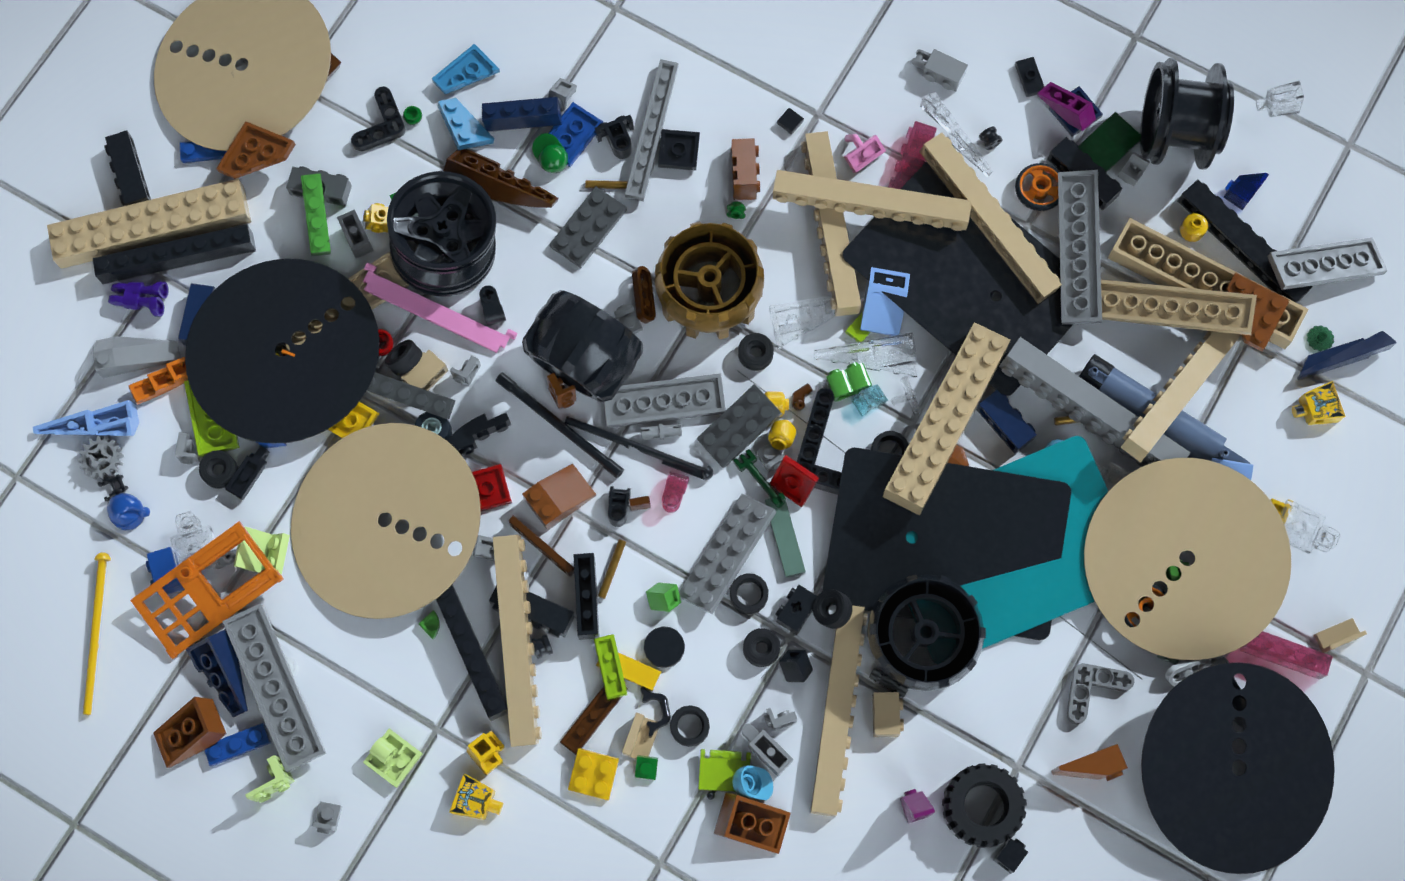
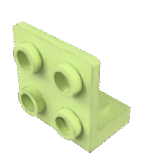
(272, 545)
(280, 783)

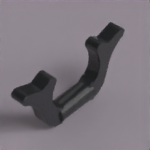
(662, 699)

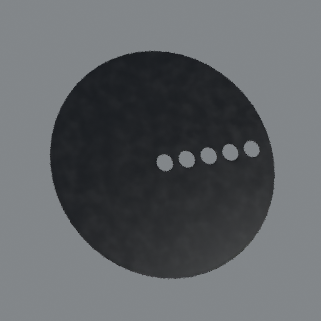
(273, 396)
(1189, 781)

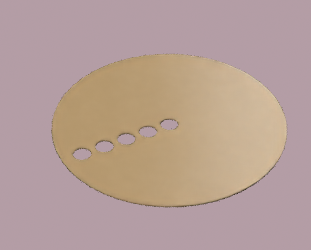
(284, 75)
(337, 529)
(1237, 549)

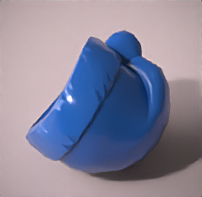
(126, 511)

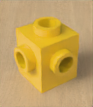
(376, 218)

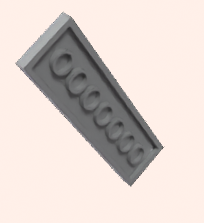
(1079, 247)
(274, 687)

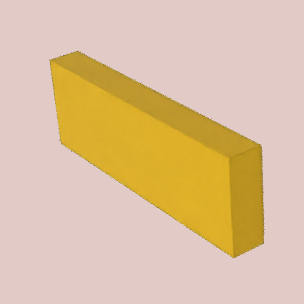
(638, 672)

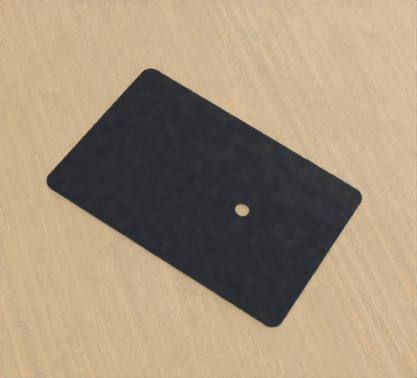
(954, 280)
(968, 531)

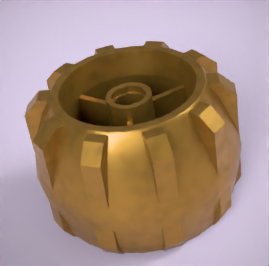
(706, 244)

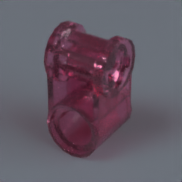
(674, 488)

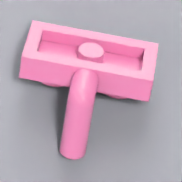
(864, 152)

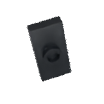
(1029, 76)

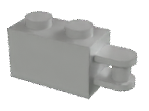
(941, 68)
(767, 749)

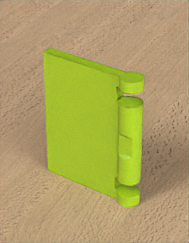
(718, 770)

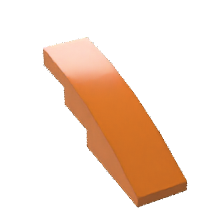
(160, 381)

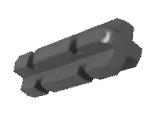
(887, 682)

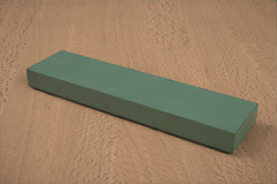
(786, 540)

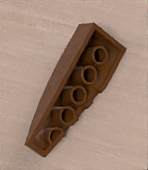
(498, 183)

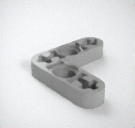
(1092, 680)

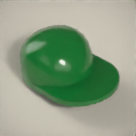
(550, 153)

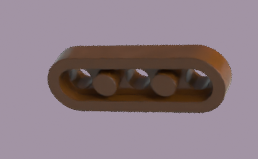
(643, 294)

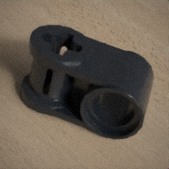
(492, 308)
(618, 502)

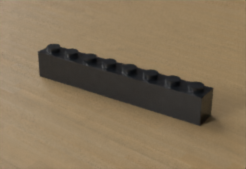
(1236, 236)
(174, 254)
(472, 654)

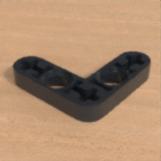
(386, 127)

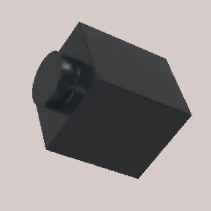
(1011, 855)

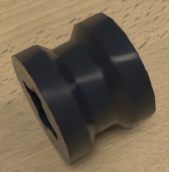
(990, 138)
(542, 646)

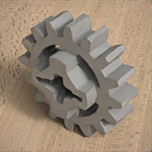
(102, 466)

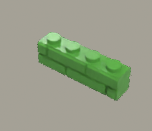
(315, 214)

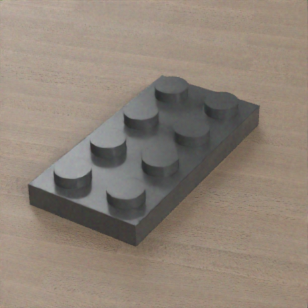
(588, 227)
(739, 426)

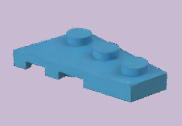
(465, 70)
(463, 125)

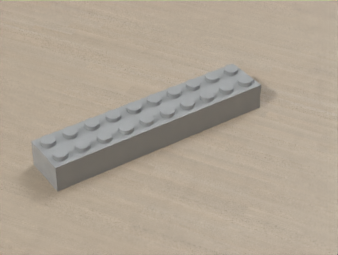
(1080, 400)

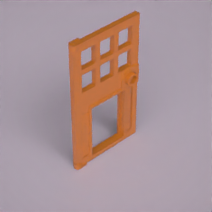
(202, 592)

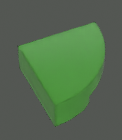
(431, 624)

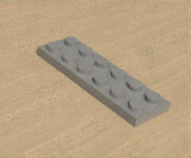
(1327, 263)
(666, 401)
(727, 553)

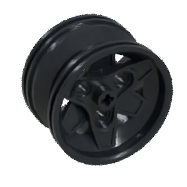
(457, 197)

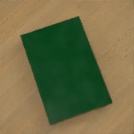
(1110, 141)

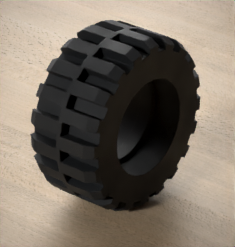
(1012, 799)

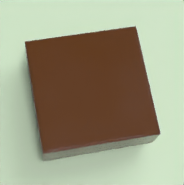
(640, 503)

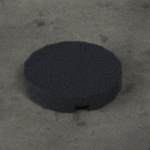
(664, 647)

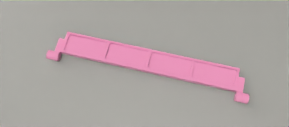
(435, 312)

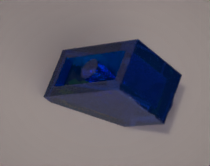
(1244, 188)

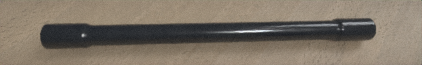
(607, 463)

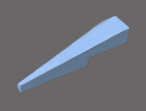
(113, 420)

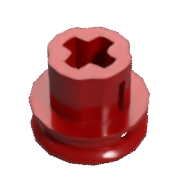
(385, 337)

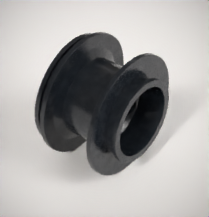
(1186, 113)

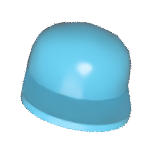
(753, 783)

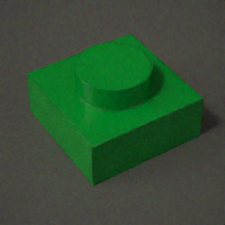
(646, 767)

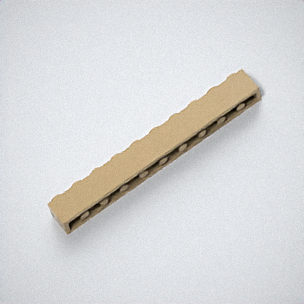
(871, 200)
(991, 218)
(831, 230)
(1177, 393)
(516, 640)
(837, 715)

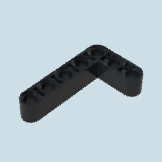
(813, 445)

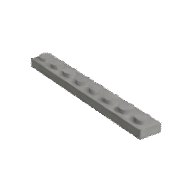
(651, 130)

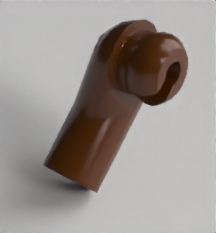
(799, 396)

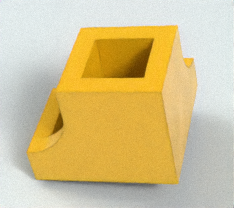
(485, 752)

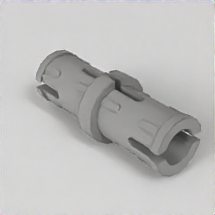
(661, 431)

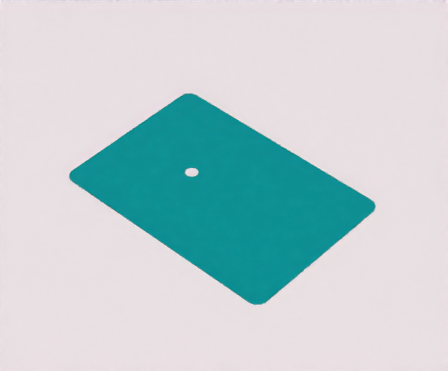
(1043, 591)

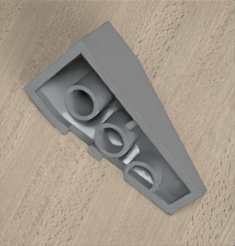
(128, 354)

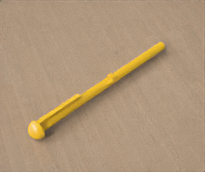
(102, 559)

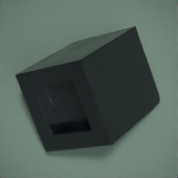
(796, 665)

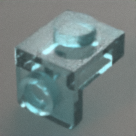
(869, 399)

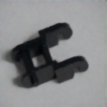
(115, 491)

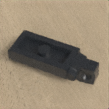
(248, 473)

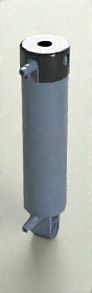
(1184, 430)

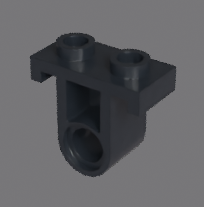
(617, 135)

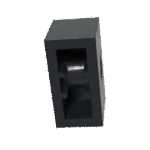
(791, 620)

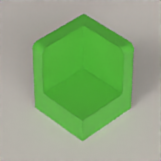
(663, 597)

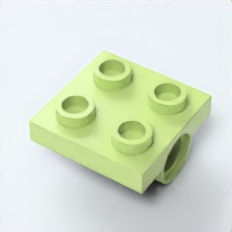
(392, 758)

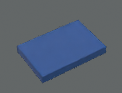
(576, 131)

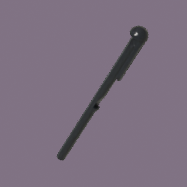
(669, 460)

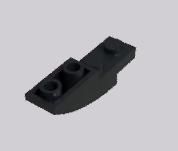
(477, 429)

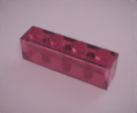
(912, 158)
(1289, 655)

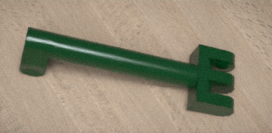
(777, 499)

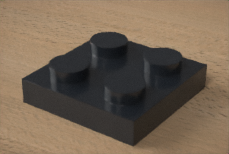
(679, 149)

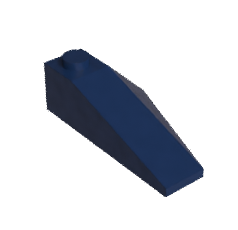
(221, 666)

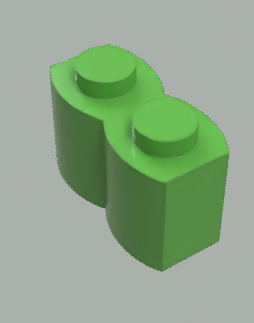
(848, 381)

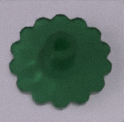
(1320, 338)

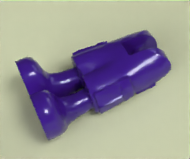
(135, 298)

